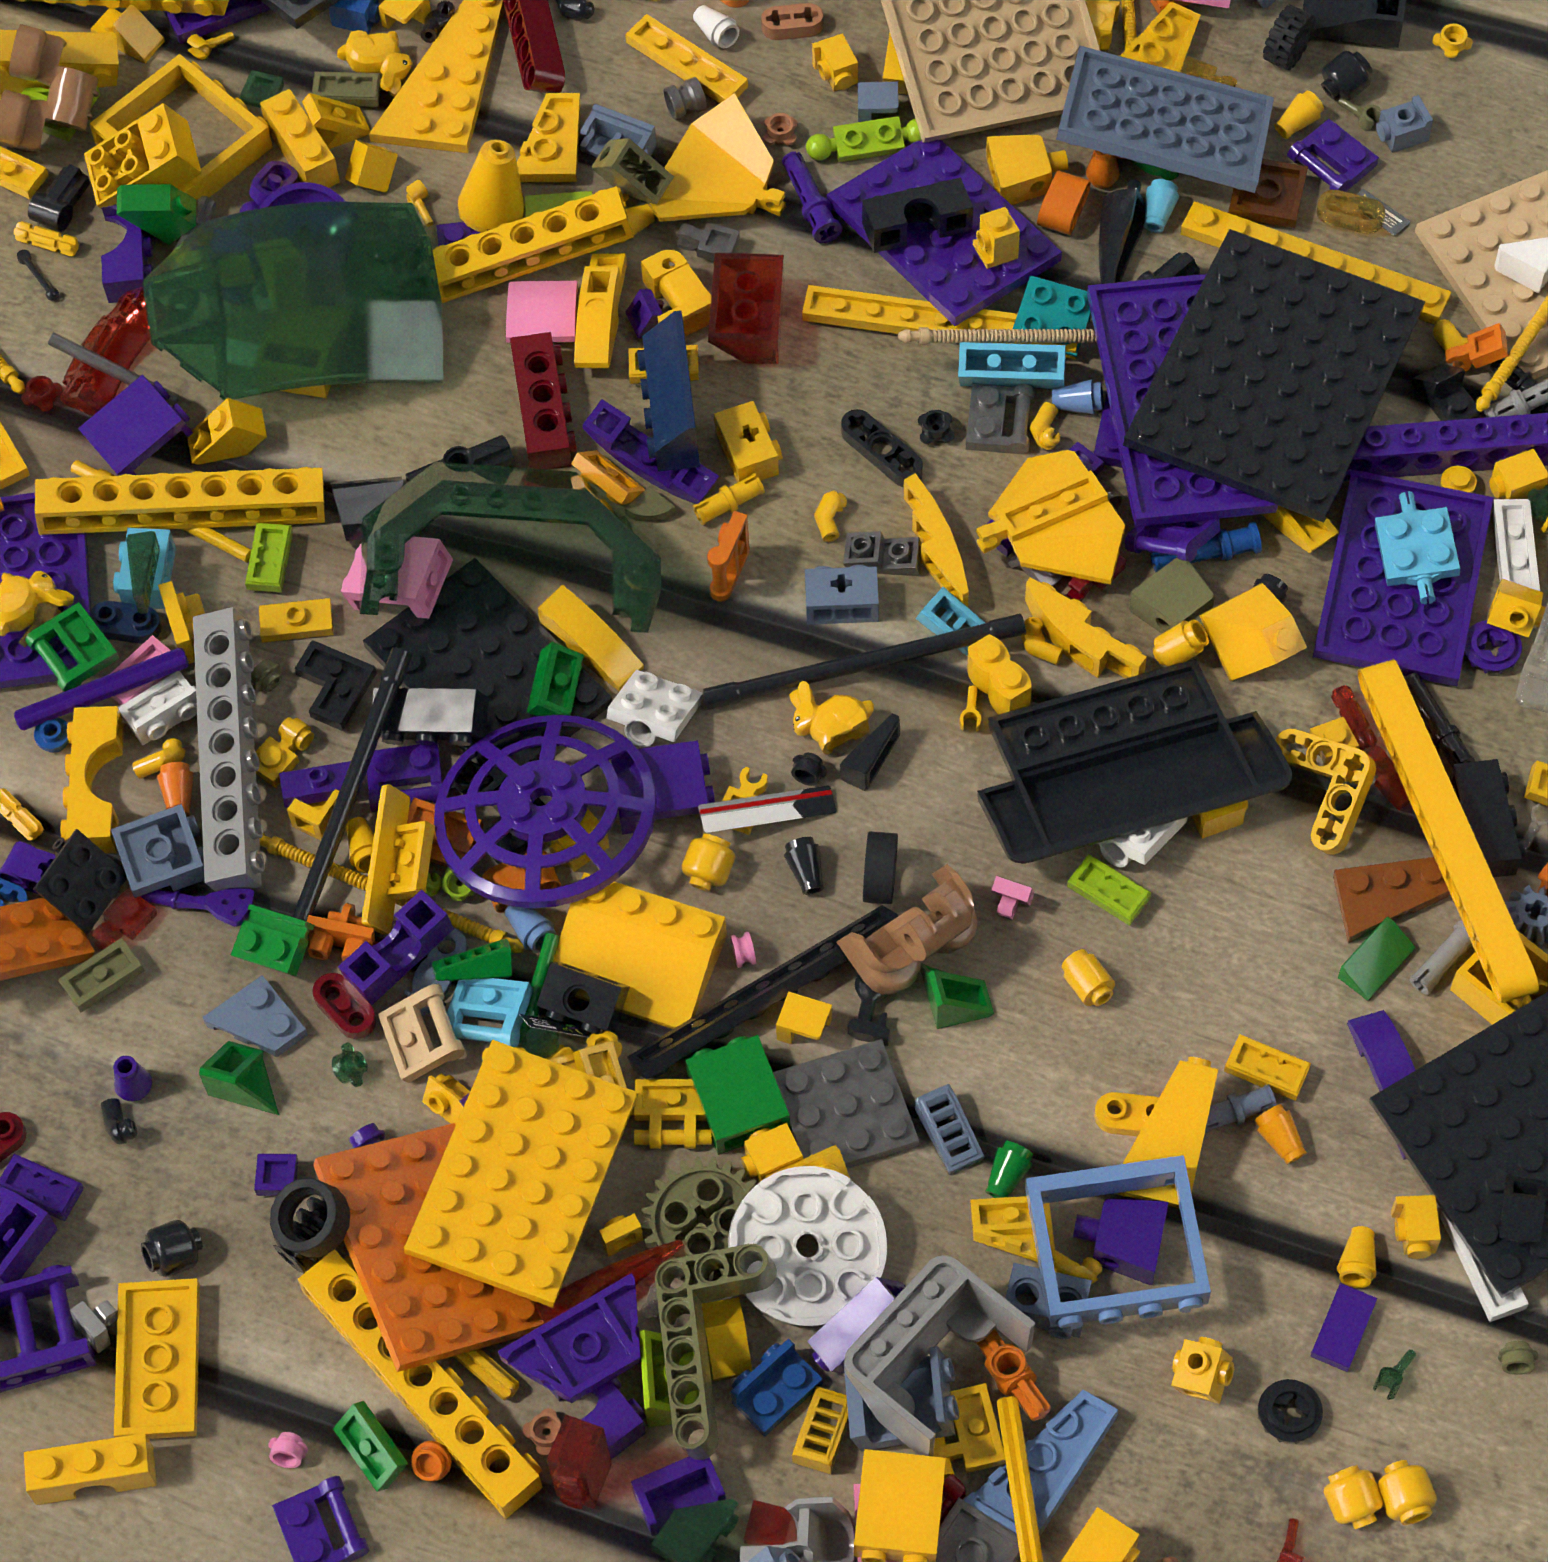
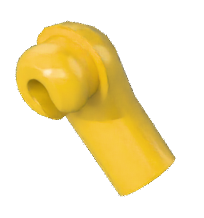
(1035, 642)

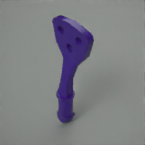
(212, 902)

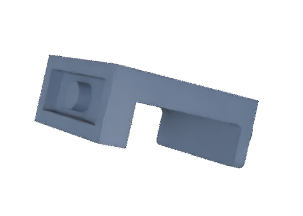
(932, 1400)

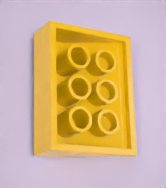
(645, 943)

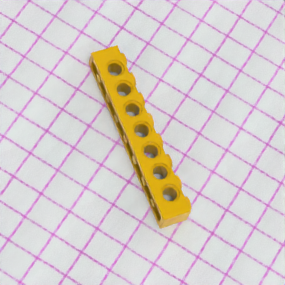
(179, 500)
(504, 1490)

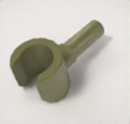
(1363, 114)

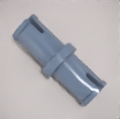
(1240, 1107)

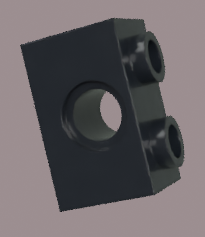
(605, 996)

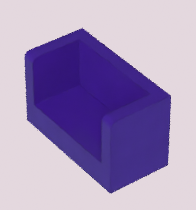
(675, 1487)

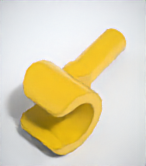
(202, 48)
(415, 194)
(971, 709)

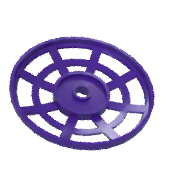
(545, 822)

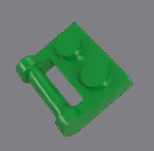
(80, 638)

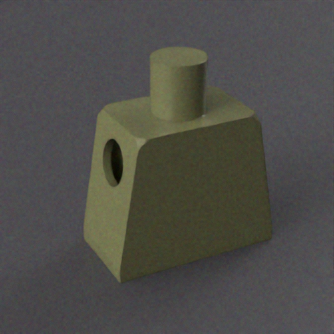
(625, 163)
(1172, 596)

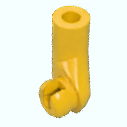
(1448, 335)
(1041, 427)
(825, 512)
(151, 764)
(1087, 1270)

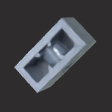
(854, 605)

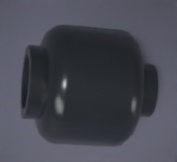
(1346, 75)
(171, 1248)

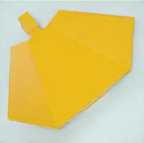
(719, 169)
(1057, 519)

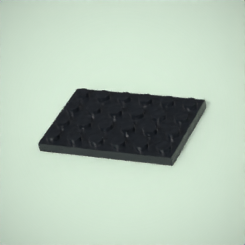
(483, 643)

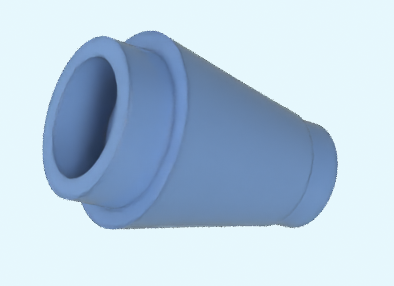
(1079, 397)
(529, 926)

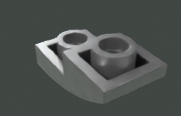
(890, 555)

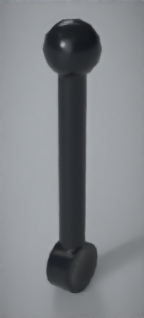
(25, 258)

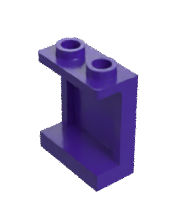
(135, 425)
(677, 778)

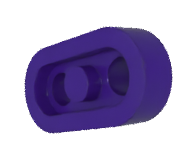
(270, 178)

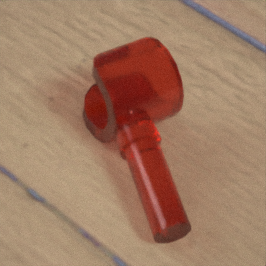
(1287, 1553)

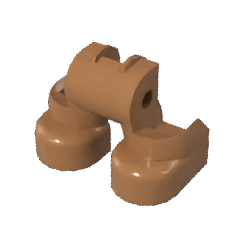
(69, 97)
(893, 954)

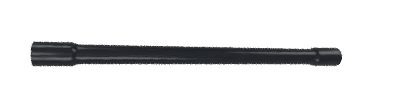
(390, 682)
(734, 692)

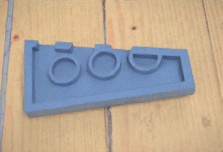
(1054, 1461)

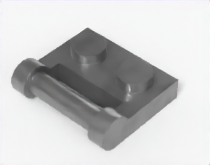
(987, 418)

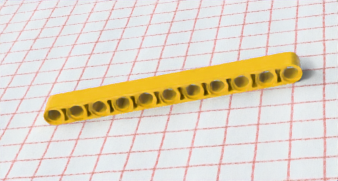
(1448, 832)

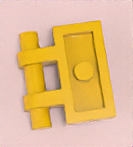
(669, 1101)
(976, 1433)

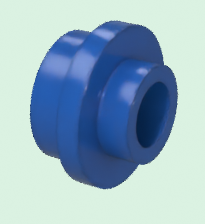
(55, 742)

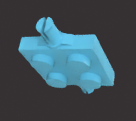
(1417, 547)

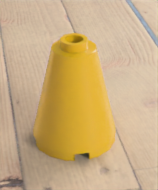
(492, 189)

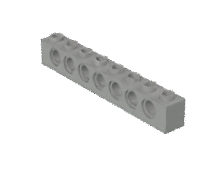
(216, 734)

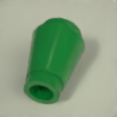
(1008, 1169)

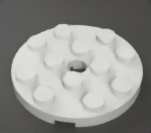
(837, 1216)

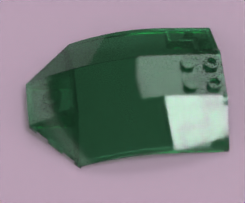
(301, 299)

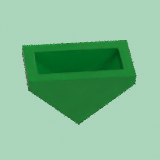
(955, 997)
(239, 1076)

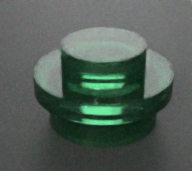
(541, 1042)

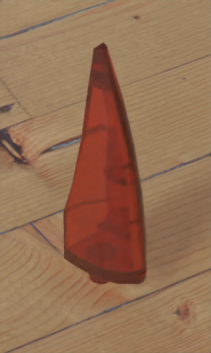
(639, 1265)

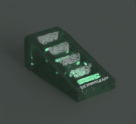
(143, 561)

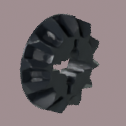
(1307, 1405)

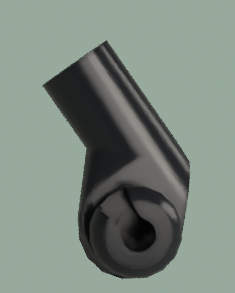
(576, 8)
(437, 20)
(115, 1125)

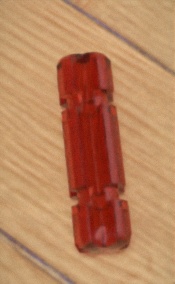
(1354, 717)

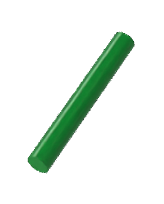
(546, 956)

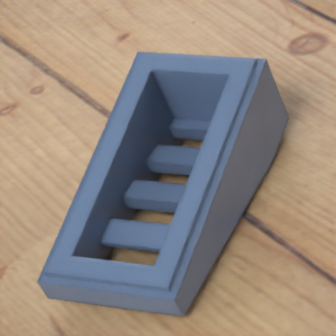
(934, 1100)

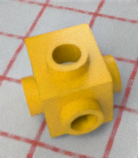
(1202, 1369)

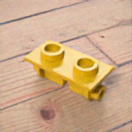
(443, 1097)

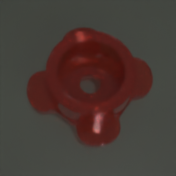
(40, 385)

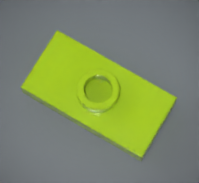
(269, 557)
(1109, 889)

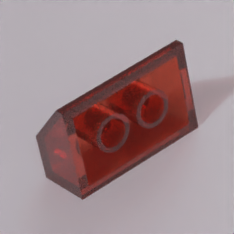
(747, 306)

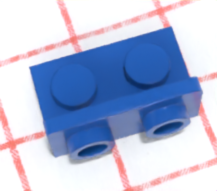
(774, 1387)

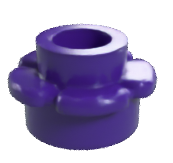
(367, 1135)

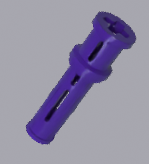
(815, 207)

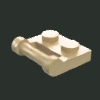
(410, 1038)

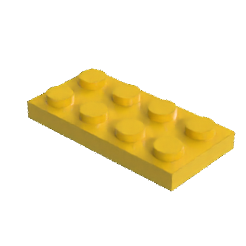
(157, 1358)

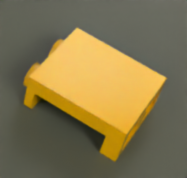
(899, 1507)

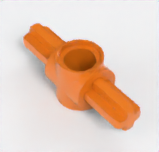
(1019, 1384)

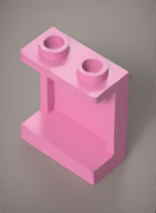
(419, 578)

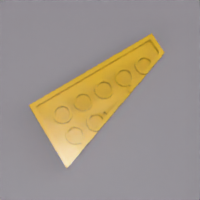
(446, 88)

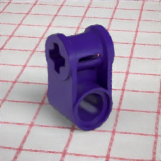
(26, 865)

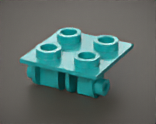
(1053, 307)

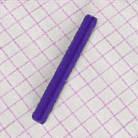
(101, 688)

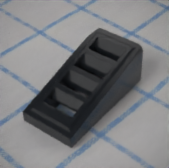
(868, 757)

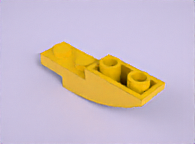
(598, 310)
(1069, 627)

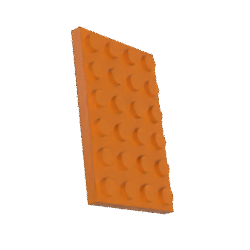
(417, 1305)

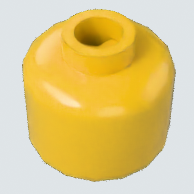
(708, 862)
(1407, 1492)
(1353, 1496)

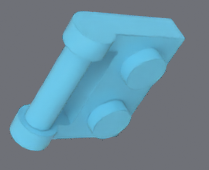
(490, 1000)

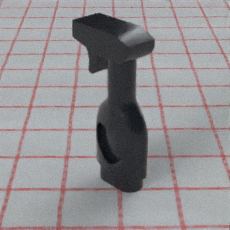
(862, 1027)

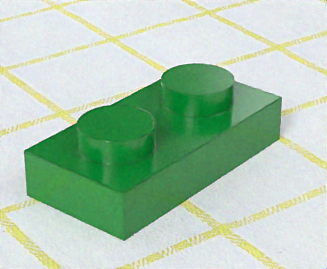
(370, 1446)

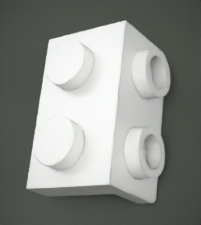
(160, 708)

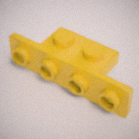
(397, 859)

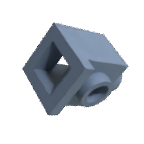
(1405, 125)

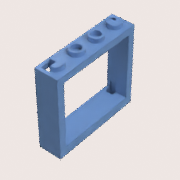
(1111, 1180)

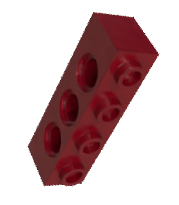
(533, 355)

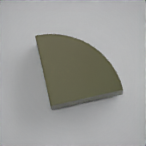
(650, 506)

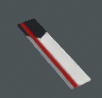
(767, 809)

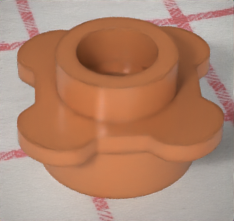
(783, 123)
(534, 1430)

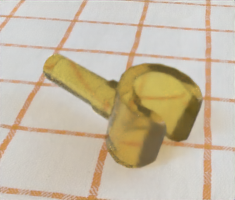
(43, 613)

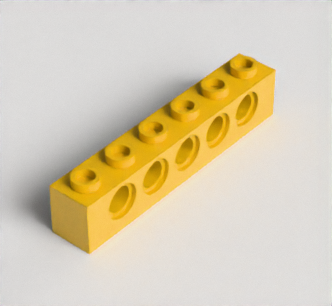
(544, 247)

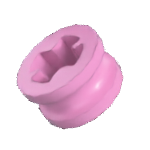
(743, 949)

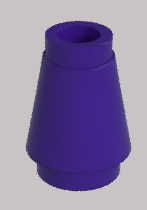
(131, 1079)

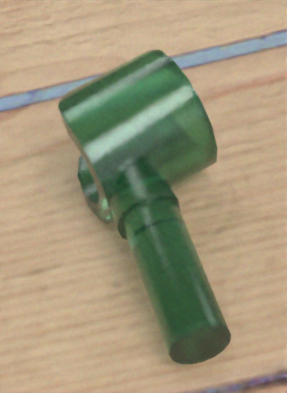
(1393, 1376)

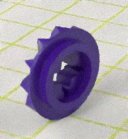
(1507, 654)

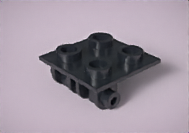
(80, 880)

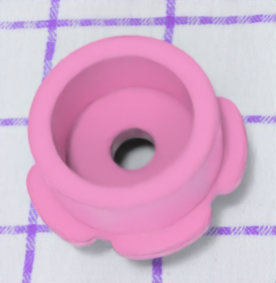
(287, 1450)

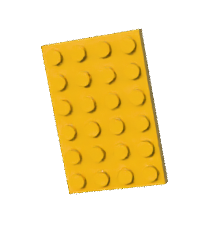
(521, 1173)

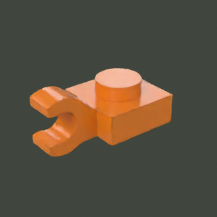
(1482, 348)

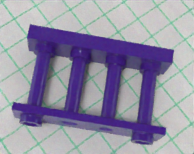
(33, 1363)

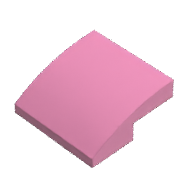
(542, 308)

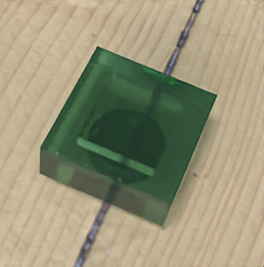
(260, 87)

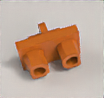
(338, 930)

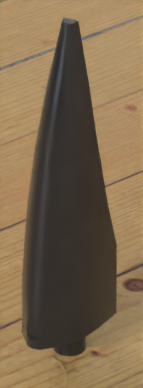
(1119, 230)

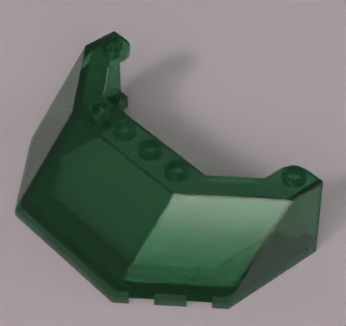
(507, 495)

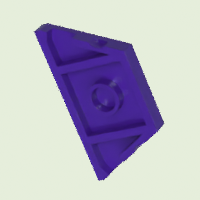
(582, 1344)

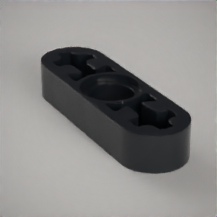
(878, 433)

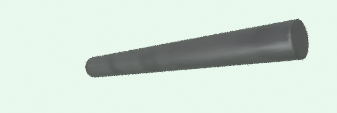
(100, 362)

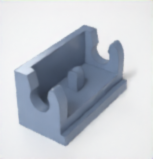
(608, 124)

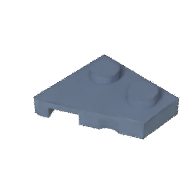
(258, 1018)

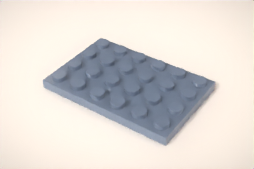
(1166, 119)

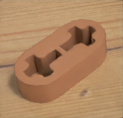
(792, 21)

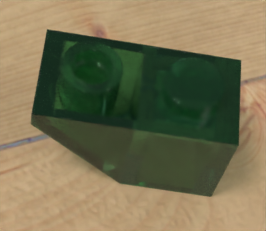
(694, 1530)

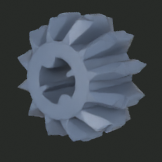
(1529, 904)

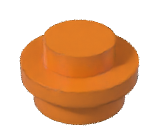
(431, 1461)

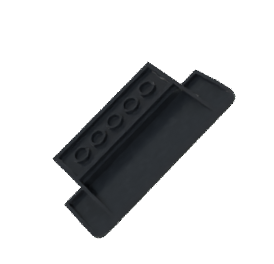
(1124, 762)

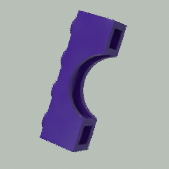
(127, 263)

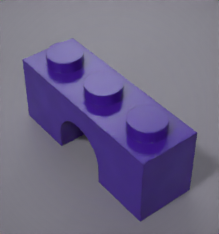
(417, 931)
(618, 1417)

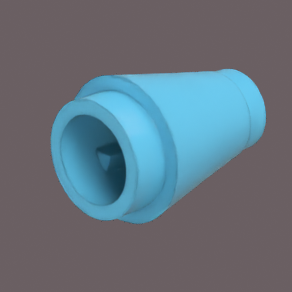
(1160, 202)

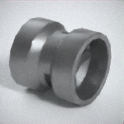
(687, 97)

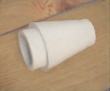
(717, 27)

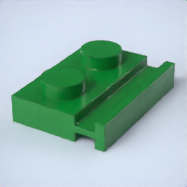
(272, 940)

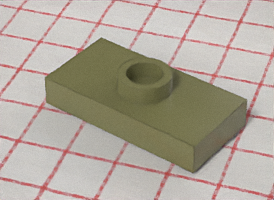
(349, 87)

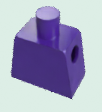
(1126, 1236)

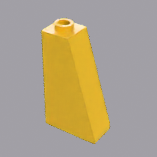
(1176, 1125)

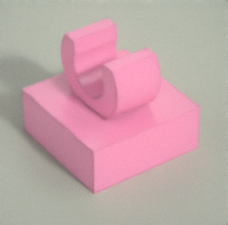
(1011, 894)

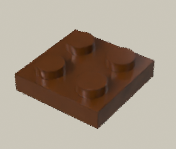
(1275, 197)

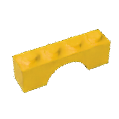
(95, 740)

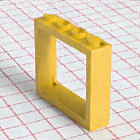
(163, 82)

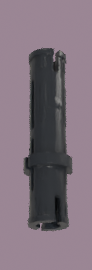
(1443, 733)

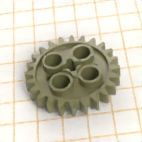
(683, 1193)

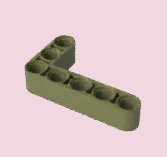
(692, 1335)

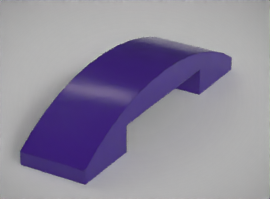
(629, 446)
(1382, 1048)

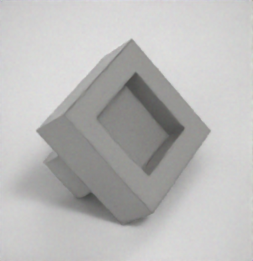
(95, 1323)

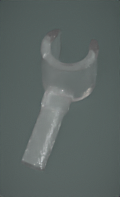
(1534, 827)

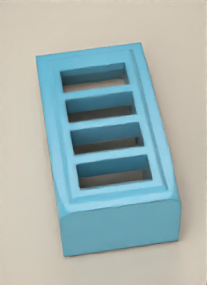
(954, 607)

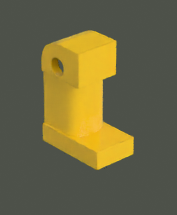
(679, 288)

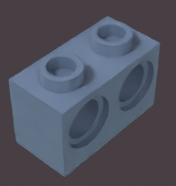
(1028, 1280)

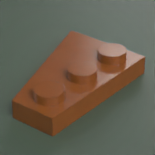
(1385, 890)

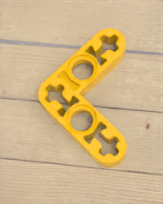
(1339, 771)

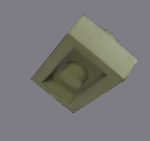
(101, 975)

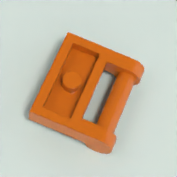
(729, 557)

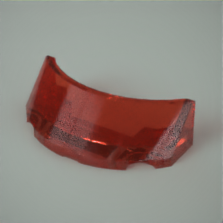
(116, 337)

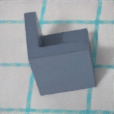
(876, 98)

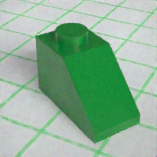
(157, 209)

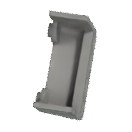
(936, 1301)

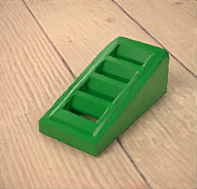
(478, 963)

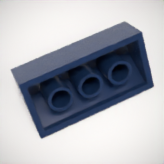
(669, 396)

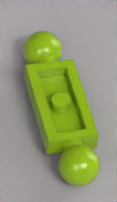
(863, 139)

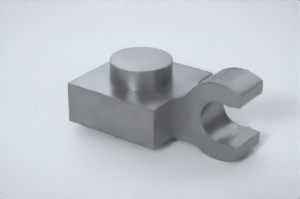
(708, 241)

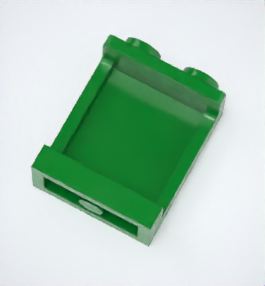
(737, 1091)

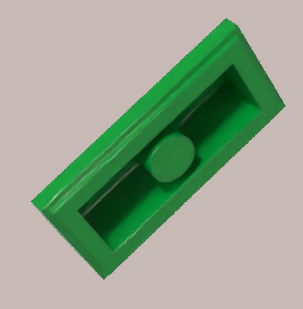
(555, 681)
(1376, 959)

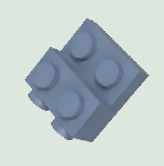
(160, 851)

